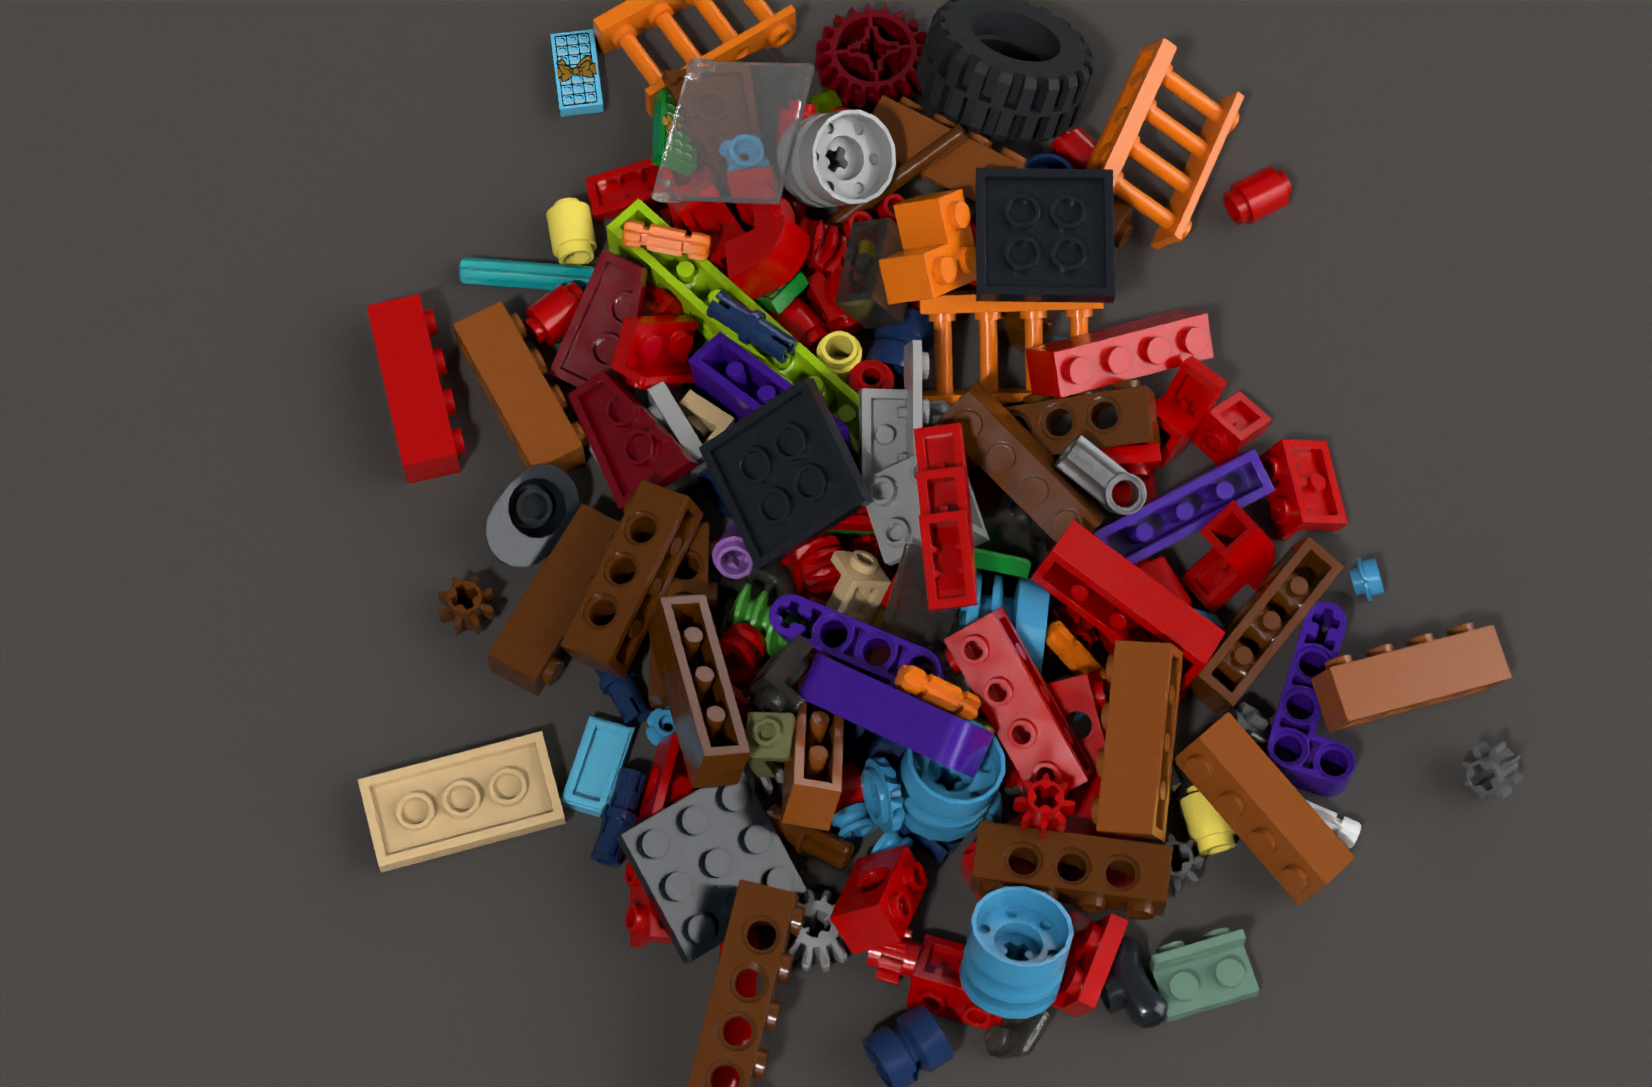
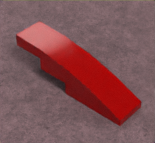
(619, 188)
(945, 517)

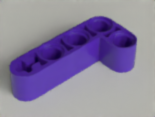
(859, 642)
(1298, 691)
(895, 715)

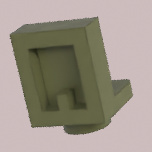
(769, 741)

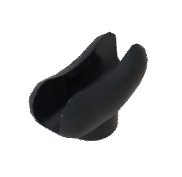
(1130, 988)

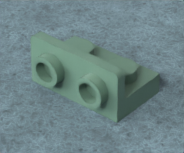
(1203, 973)

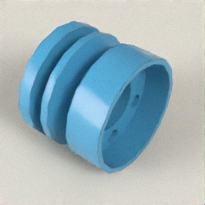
(1025, 610)
(946, 802)
(1016, 952)

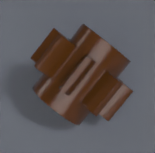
(462, 592)

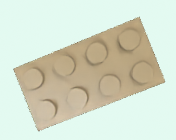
(461, 801)

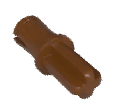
(812, 841)

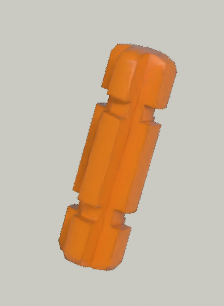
(666, 240)
(1071, 650)
(937, 692)

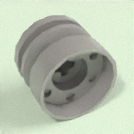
(841, 159)

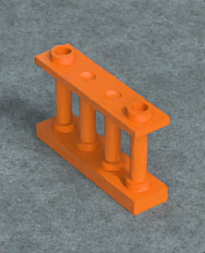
(632, 17)
(1122, 141)
(943, 311)

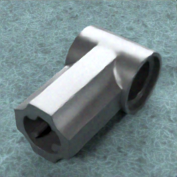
(1099, 474)

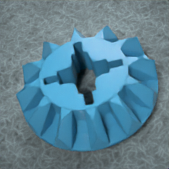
(882, 794)

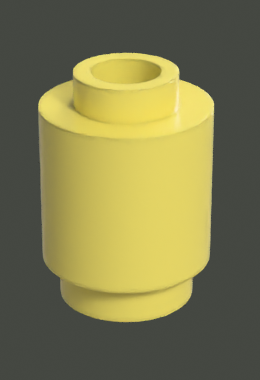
(571, 231)
(840, 353)
(1205, 824)

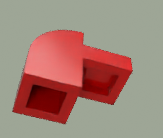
(714, 220)
(769, 252)
(1185, 406)
(1239, 557)

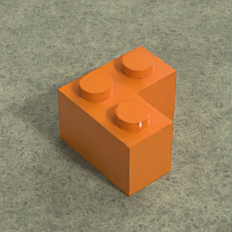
(936, 248)

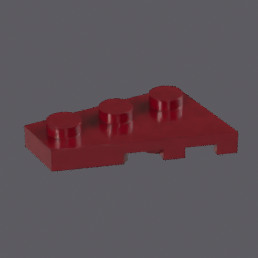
(590, 341)
(627, 438)

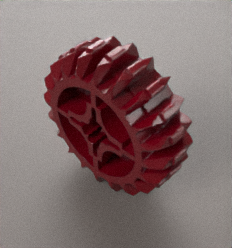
(849, 67)

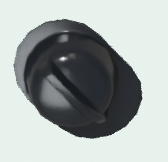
(531, 515)

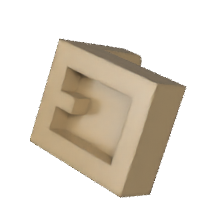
(704, 417)
(860, 585)

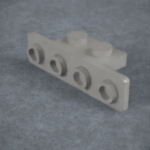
(892, 414)

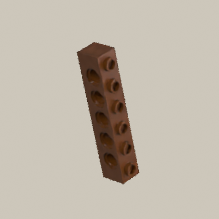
(753, 906)

